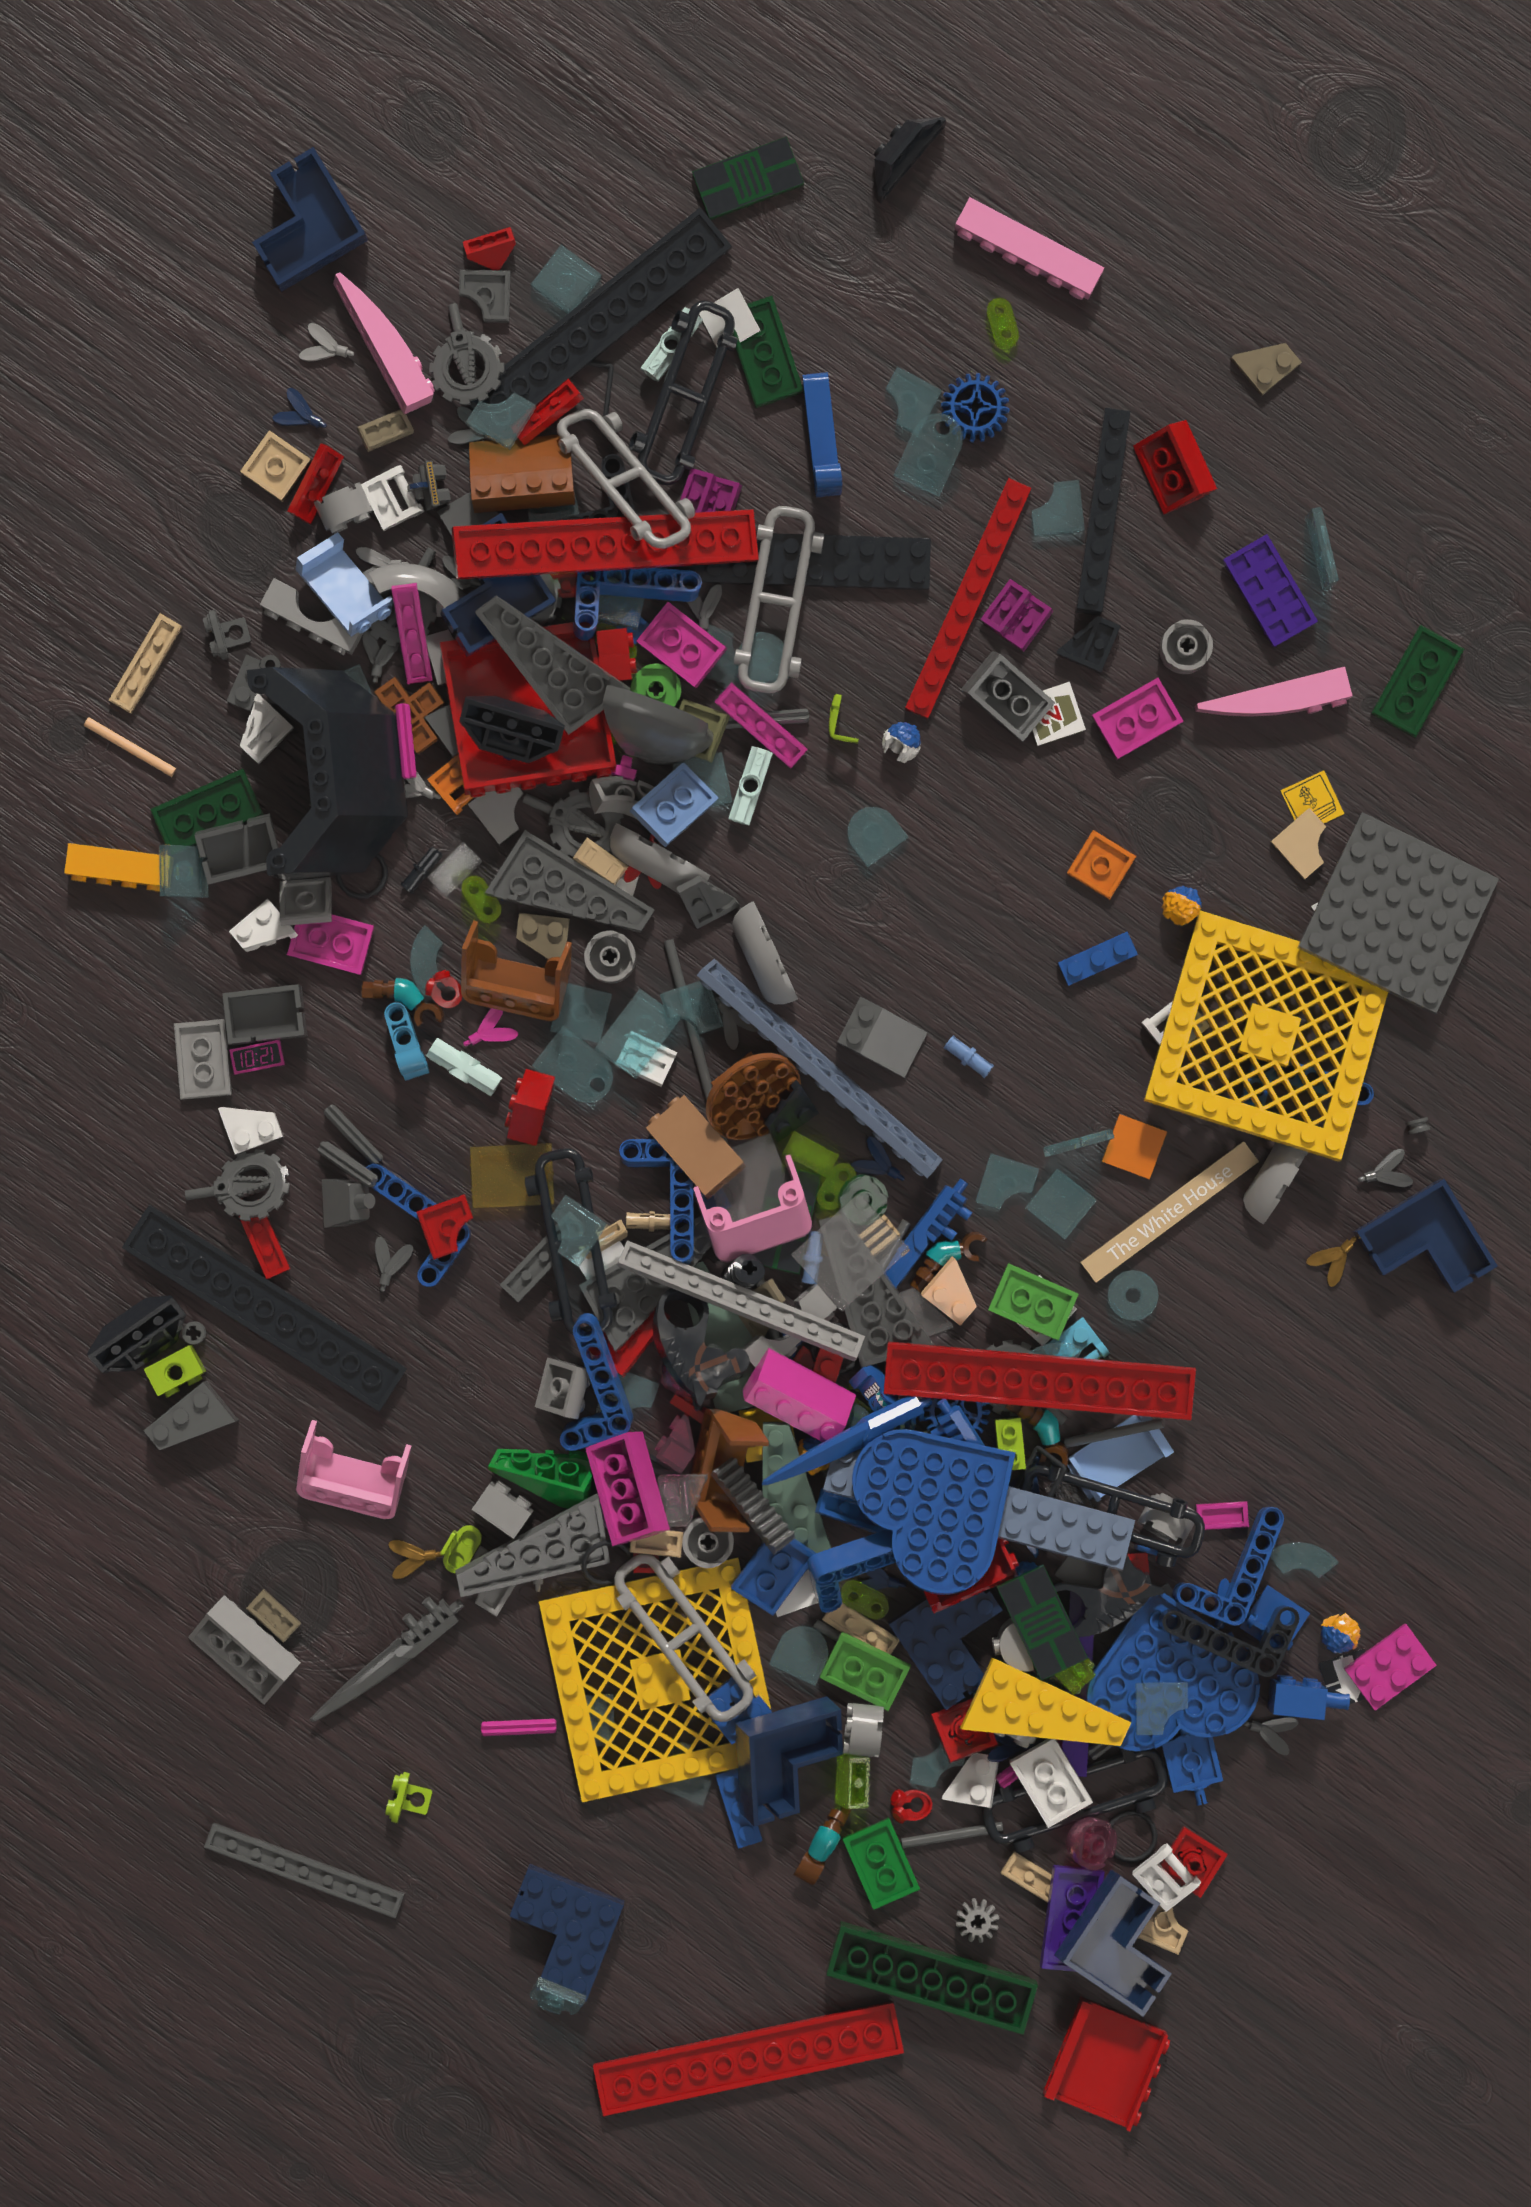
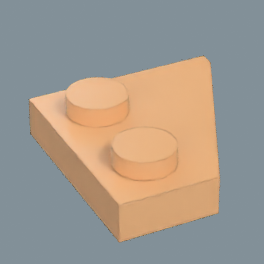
(950, 1292)

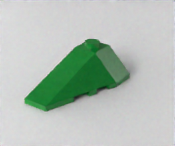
(555, 1477)

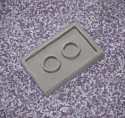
(202, 1059)

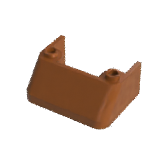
(512, 984)
(720, 1438)

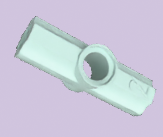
(661, 357)
(756, 770)
(464, 1067)

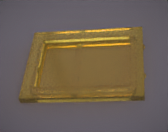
(501, 1171)

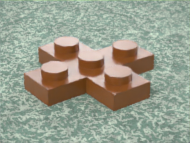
(421, 704)

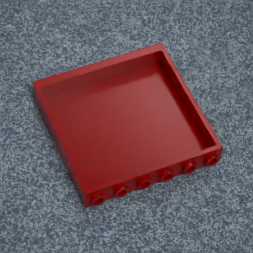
(492, 673)

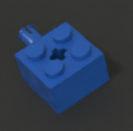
(1303, 1698)

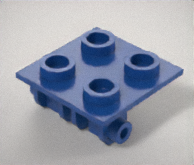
(1262, 1611)

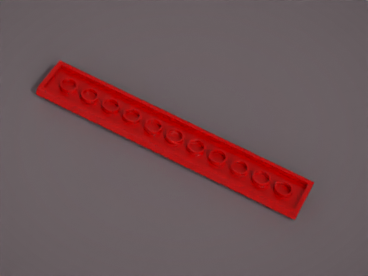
(600, 545)
(1039, 1380)
(748, 2058)

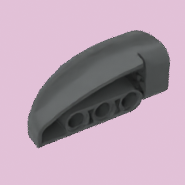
(654, 729)

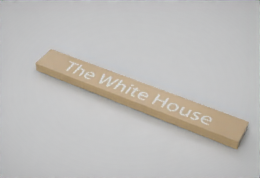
(1169, 1211)

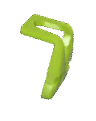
(834, 710)

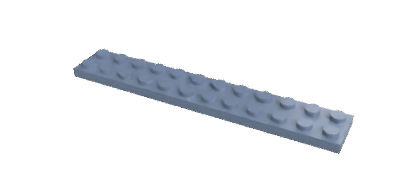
(813, 1062)
(1035, 1521)

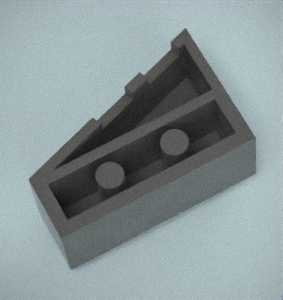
(192, 1416)

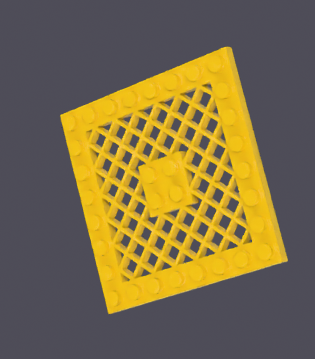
(1266, 1037)
(654, 1679)

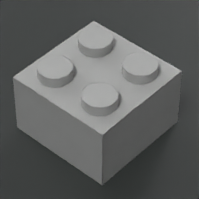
(503, 1508)

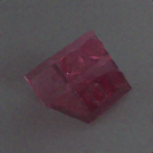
(679, 1446)

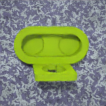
(461, 1547)
(402, 1788)

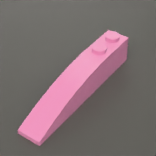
(387, 347)
(1285, 697)

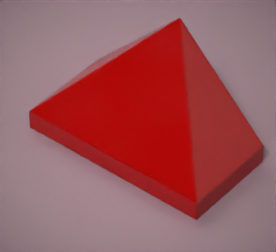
(490, 249)

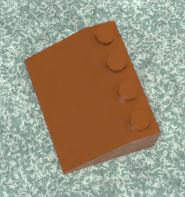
(521, 476)

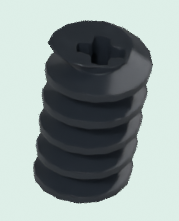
(744, 1271)

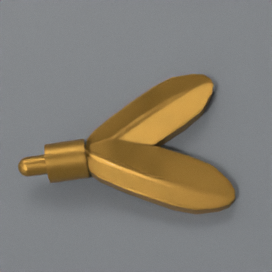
(1337, 1256)
(416, 1557)

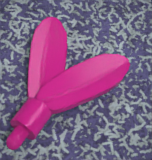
(487, 1031)

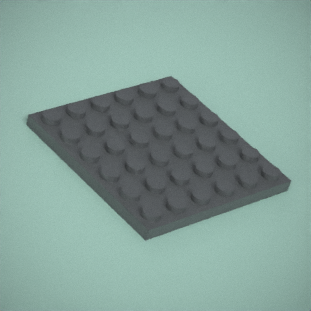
(1398, 913)

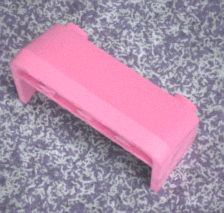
(761, 1230)
(350, 1481)

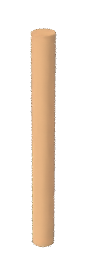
(130, 747)

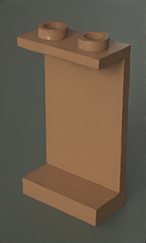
(695, 1146)

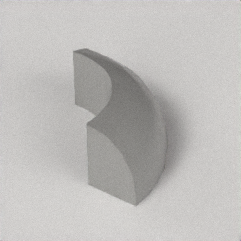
(428, 581)
(616, 794)
(652, 859)
(762, 956)
(1272, 1180)

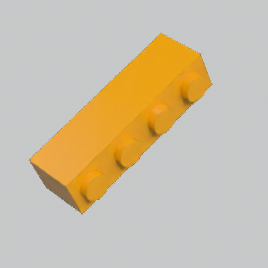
(113, 865)

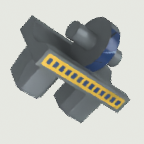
(426, 487)

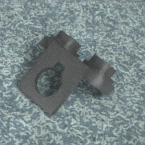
(221, 643)

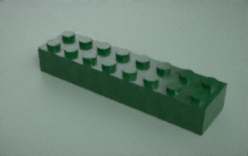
(931, 1977)

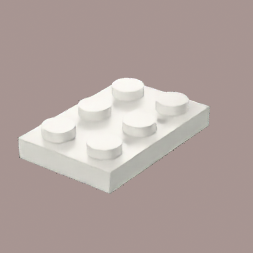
(1051, 1781)

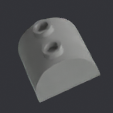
(563, 1388)
(1011, 1647)

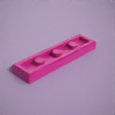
(412, 633)
(761, 725)

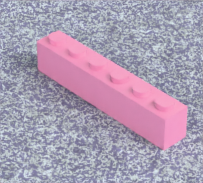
(1029, 249)

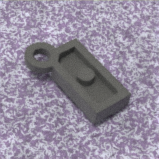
(240, 693)

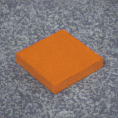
(1101, 864)
(1134, 1146)

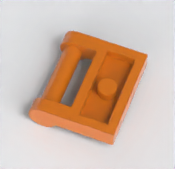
(447, 781)

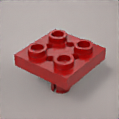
(955, 1747)
(1211, 1857)

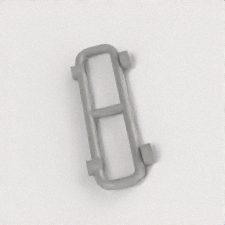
(609, 426)
(811, 542)
(740, 1673)

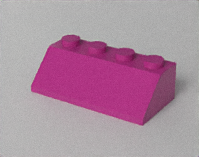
(798, 1396)
(627, 1488)

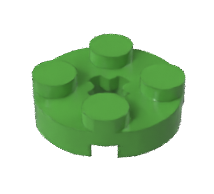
(658, 674)

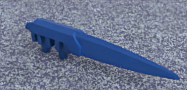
(930, 1227)
(898, 1415)
(958, 1427)

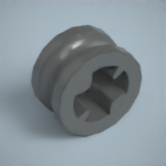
(1417, 1125)
(188, 1338)

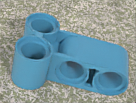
(409, 1056)

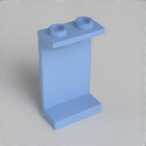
(342, 586)
(1119, 1458)

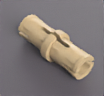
(648, 1221)

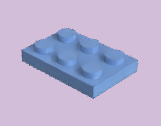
(674, 804)

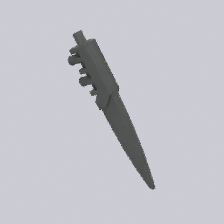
(399, 1652)

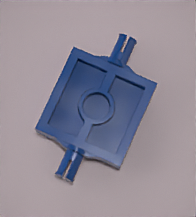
(1192, 1764)

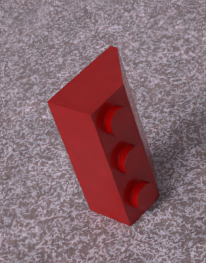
(1175, 466)

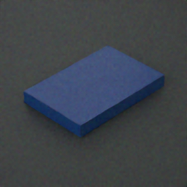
(771, 1577)

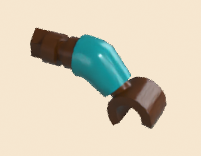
(405, 993)
(940, 1254)
(1047, 1428)
(822, 1846)

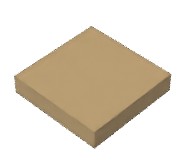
(275, 466)

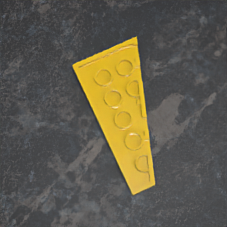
(1026, 1706)

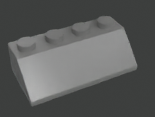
(244, 1649)

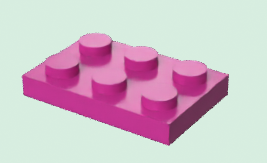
(681, 645)
(1137, 718)
(335, 944)
(1390, 1666)

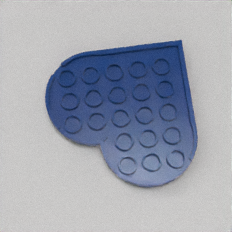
(938, 1501)
(1218, 1690)

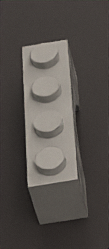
(283, 602)
(811, 1301)

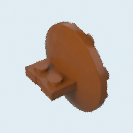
(748, 1094)

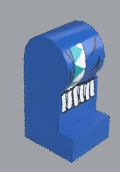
(871, 1382)

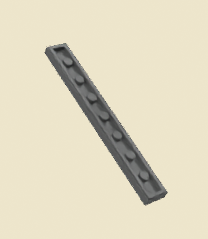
(304, 1870)

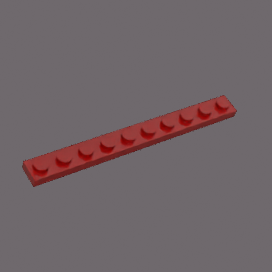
(968, 598)

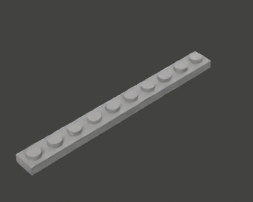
(741, 1301)

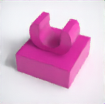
(624, 769)

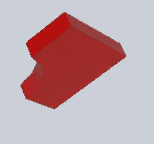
(442, 1224)

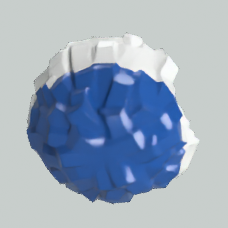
(903, 740)

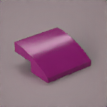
(710, 492)
(1016, 615)

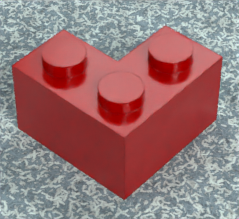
(615, 653)
(529, 1106)

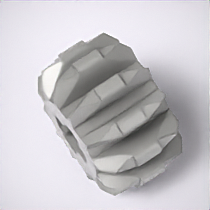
(968, 1916)

